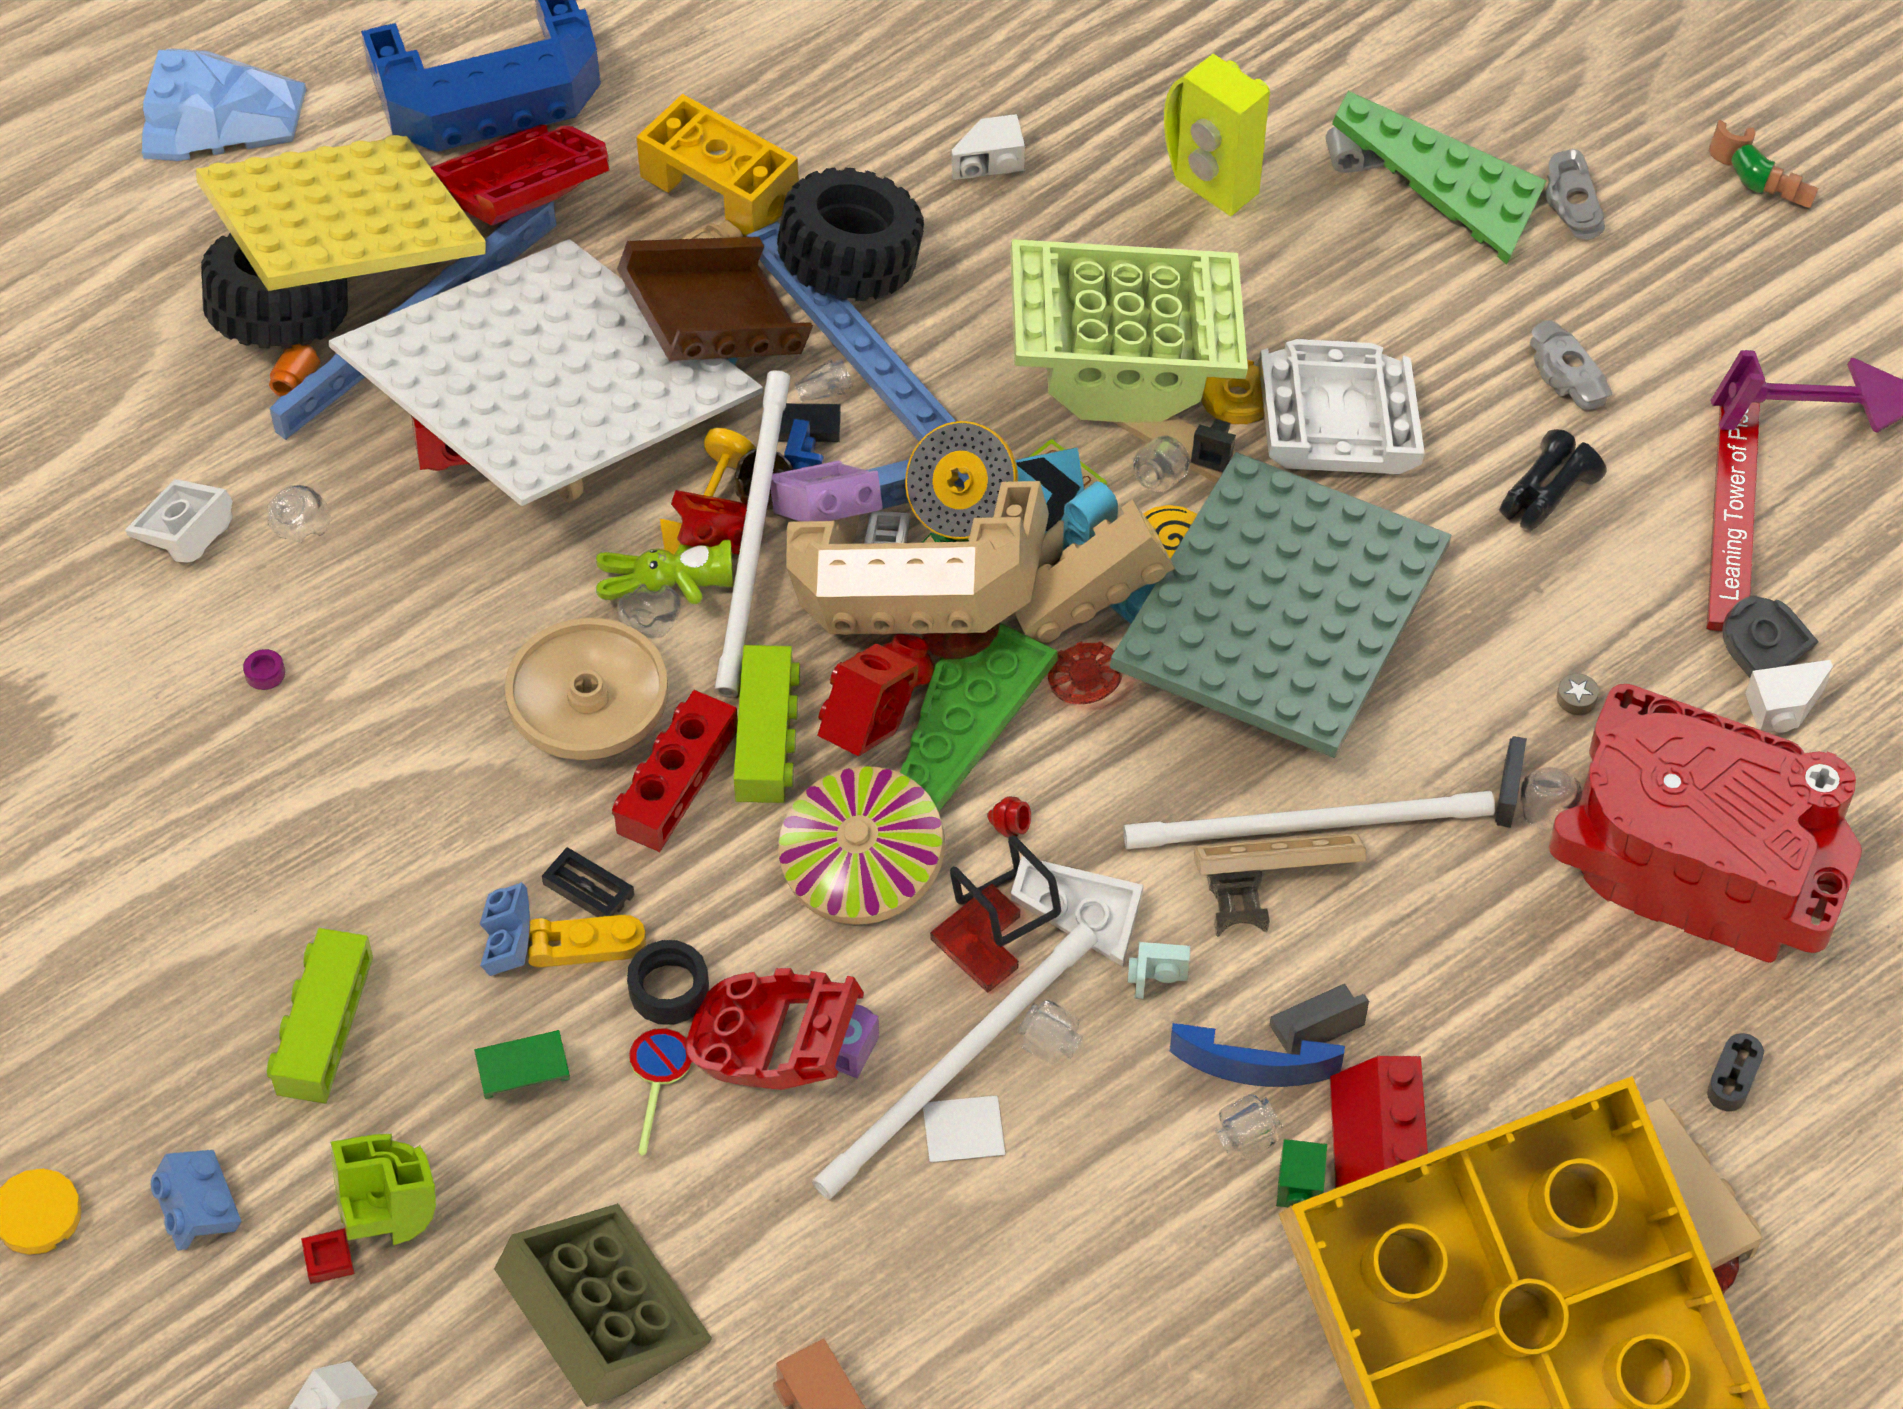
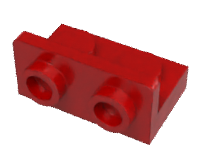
(709, 520)

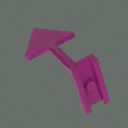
(1745, 383)

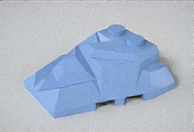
(215, 102)

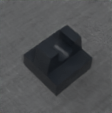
(1213, 445)

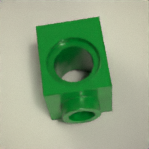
(1301, 1171)

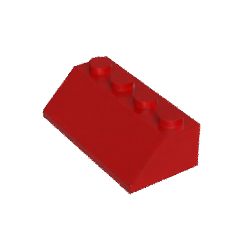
(1377, 1116)

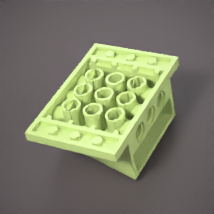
(1126, 325)

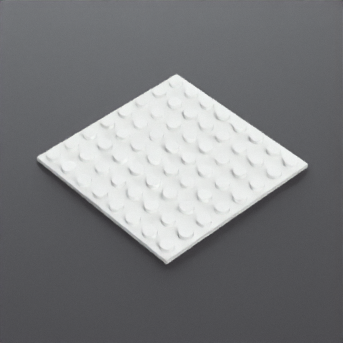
(540, 372)

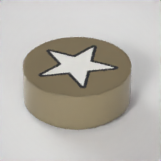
(1577, 693)

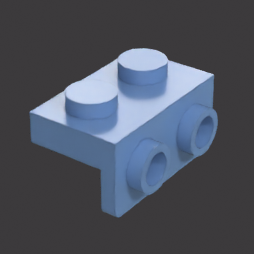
(193, 1196)

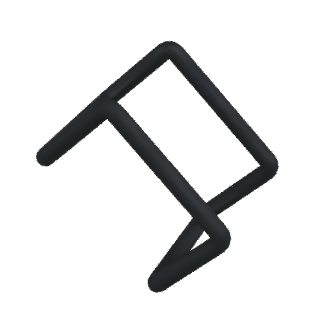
(1015, 846)

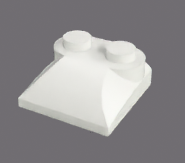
(184, 519)

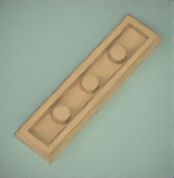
(1279, 854)

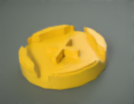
(38, 1211)

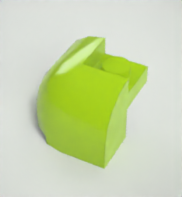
(382, 1187)

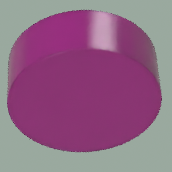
(264, 669)

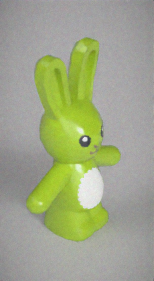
(659, 567)

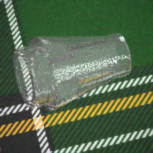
(824, 382)

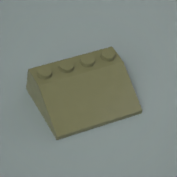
(600, 1302)

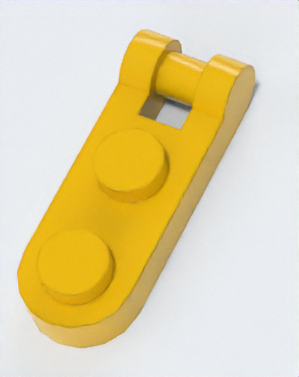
(585, 940)

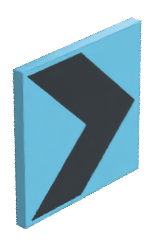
(1059, 478)

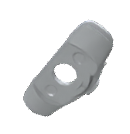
(1571, 174)
(1584, 383)

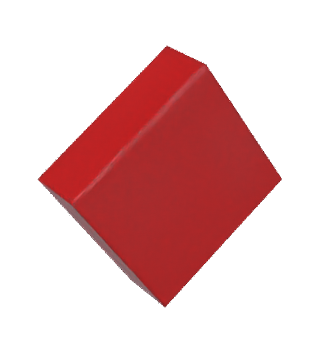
(327, 1256)

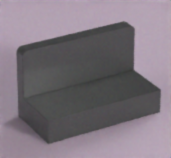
(1320, 1018)

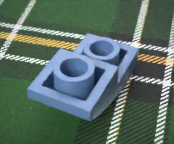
(508, 925)

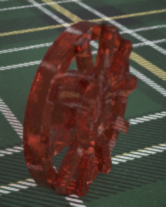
(1084, 673)

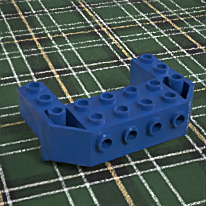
(490, 91)

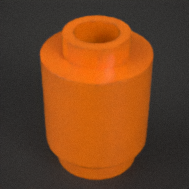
(293, 368)

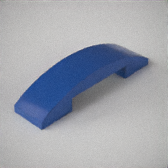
(1254, 1066)

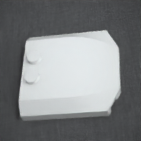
(1340, 408)

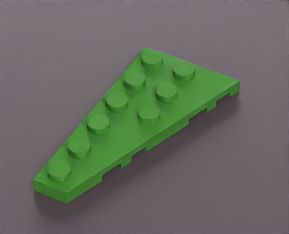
(1452, 176)
(970, 707)

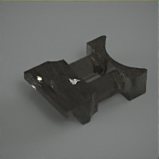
(1243, 883)

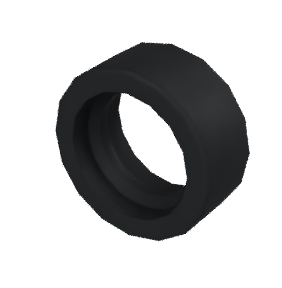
(669, 954)

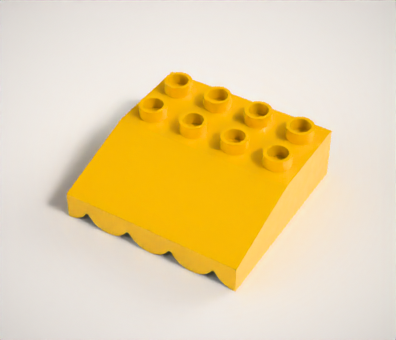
(1525, 1273)

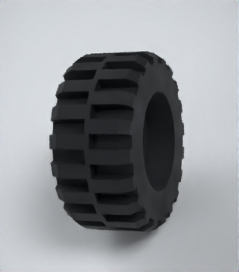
(850, 234)
(245, 310)

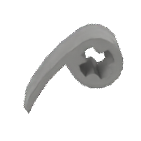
(1347, 155)

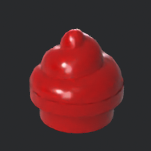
(1010, 816)

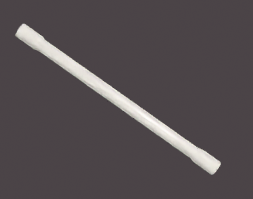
(730, 662)
(1457, 806)
(847, 1164)

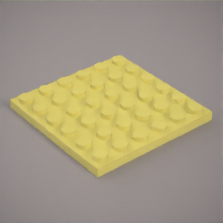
(339, 212)

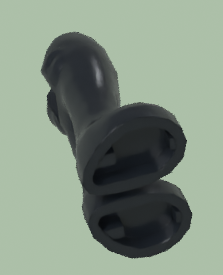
(1539, 501)

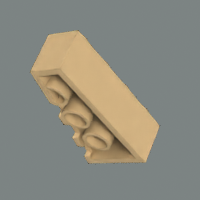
(1095, 575)

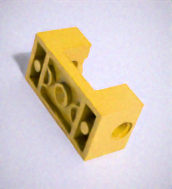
(749, 174)

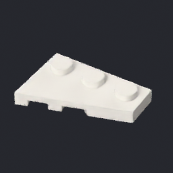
(1088, 898)

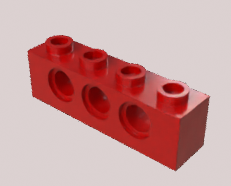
(654, 821)

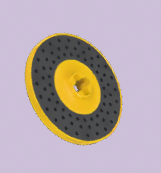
(935, 466)

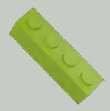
(764, 724)
(320, 1015)

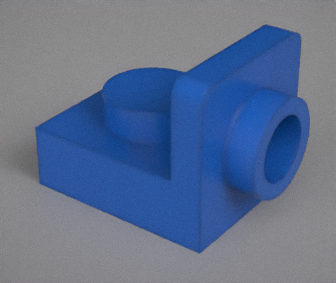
(801, 446)

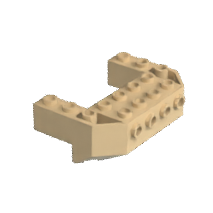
(921, 584)

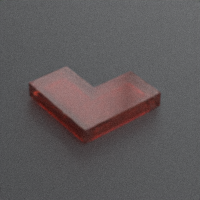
(970, 940)

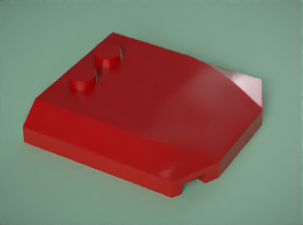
(522, 171)

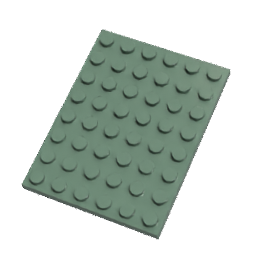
(1282, 604)

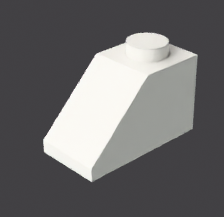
(1786, 694)

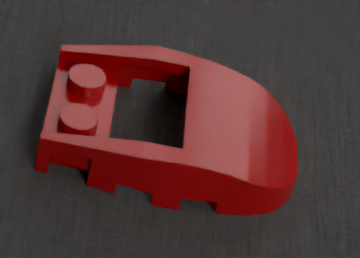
(743, 1018)

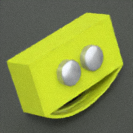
(1217, 132)

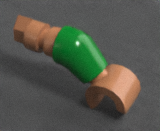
(1755, 169)

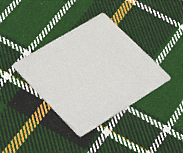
(963, 1128)

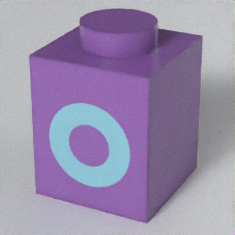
(858, 1041)

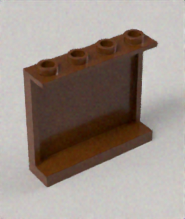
(709, 298)

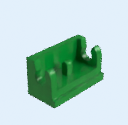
(521, 1063)

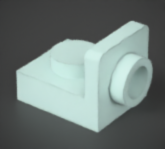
(1160, 962)

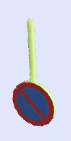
(659, 1059)

